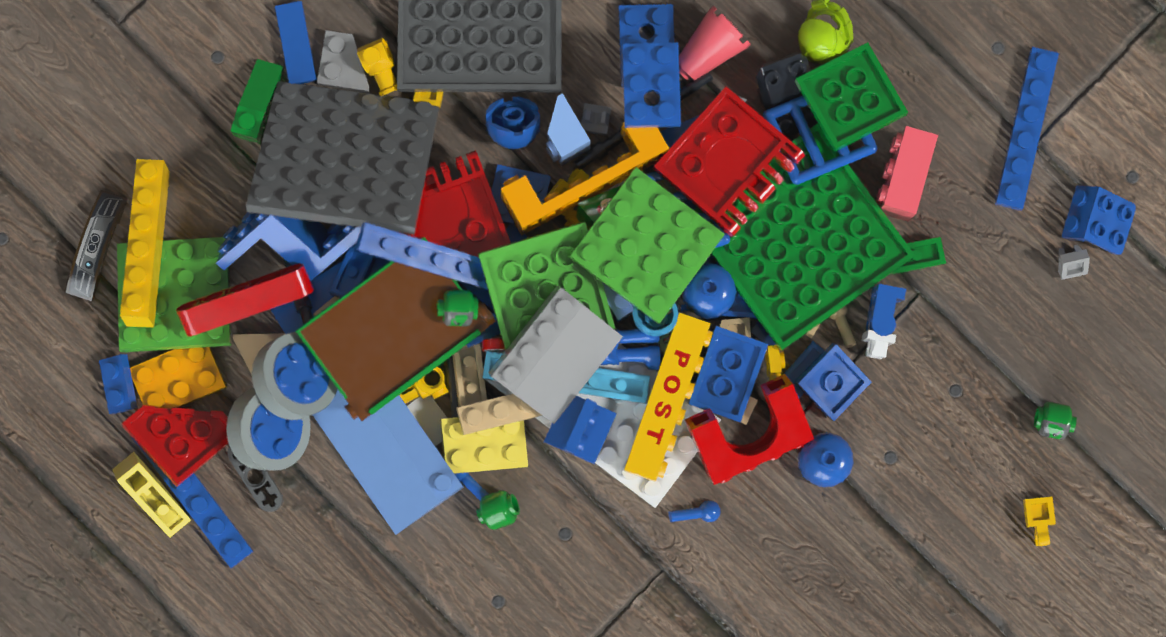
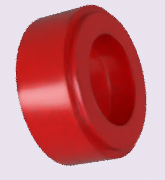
(493, 344)

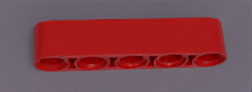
(244, 299)

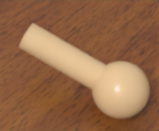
(843, 327)

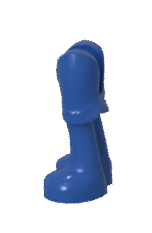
(648, 355)

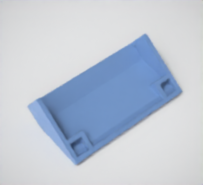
(390, 460)

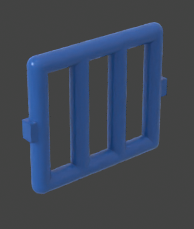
(820, 166)

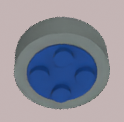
(291, 379)
(262, 438)

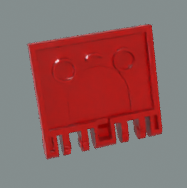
(725, 157)
(461, 210)

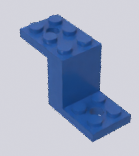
(649, 66)
(291, 238)

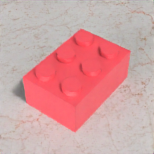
(906, 173)

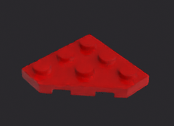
(178, 438)

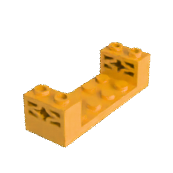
(528, 213)

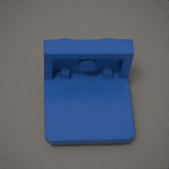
(1099, 218)

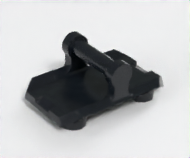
(778, 86)

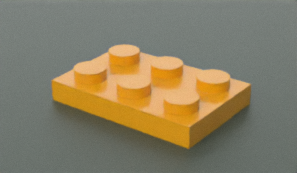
(177, 377)

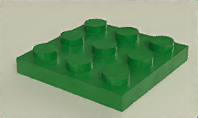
(851, 96)

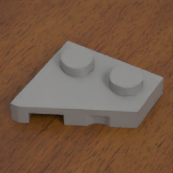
(340, 64)

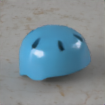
(651, 327)

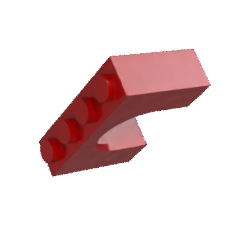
(785, 432)

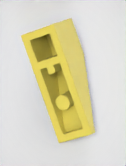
(150, 494)

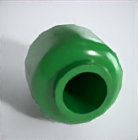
(498, 509)

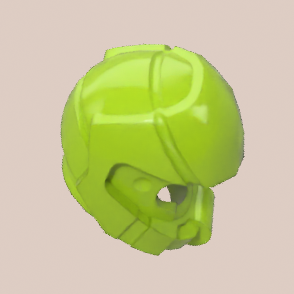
(819, 39)

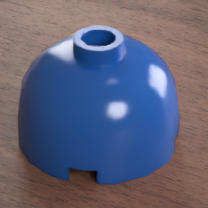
(513, 122)
(710, 292)
(826, 460)

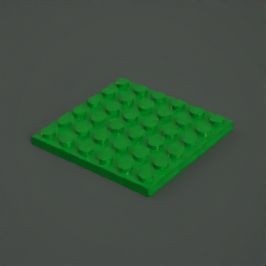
(810, 247)

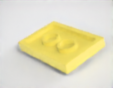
(483, 450)

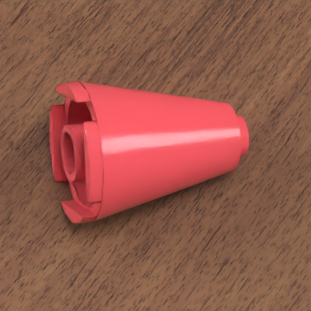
(710, 46)

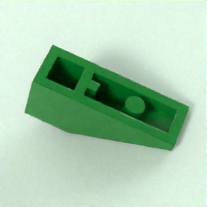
(256, 102)

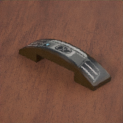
(94, 245)

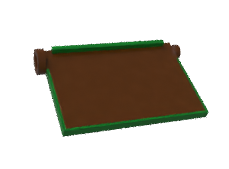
(386, 335)

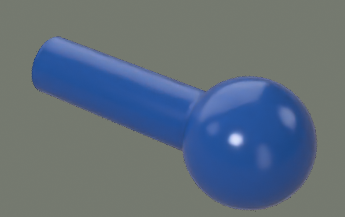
(471, 484)
(708, 511)

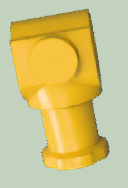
(377, 62)
(423, 390)

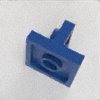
(581, 429)

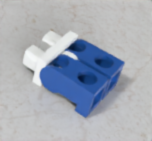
(881, 319)

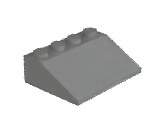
(555, 354)

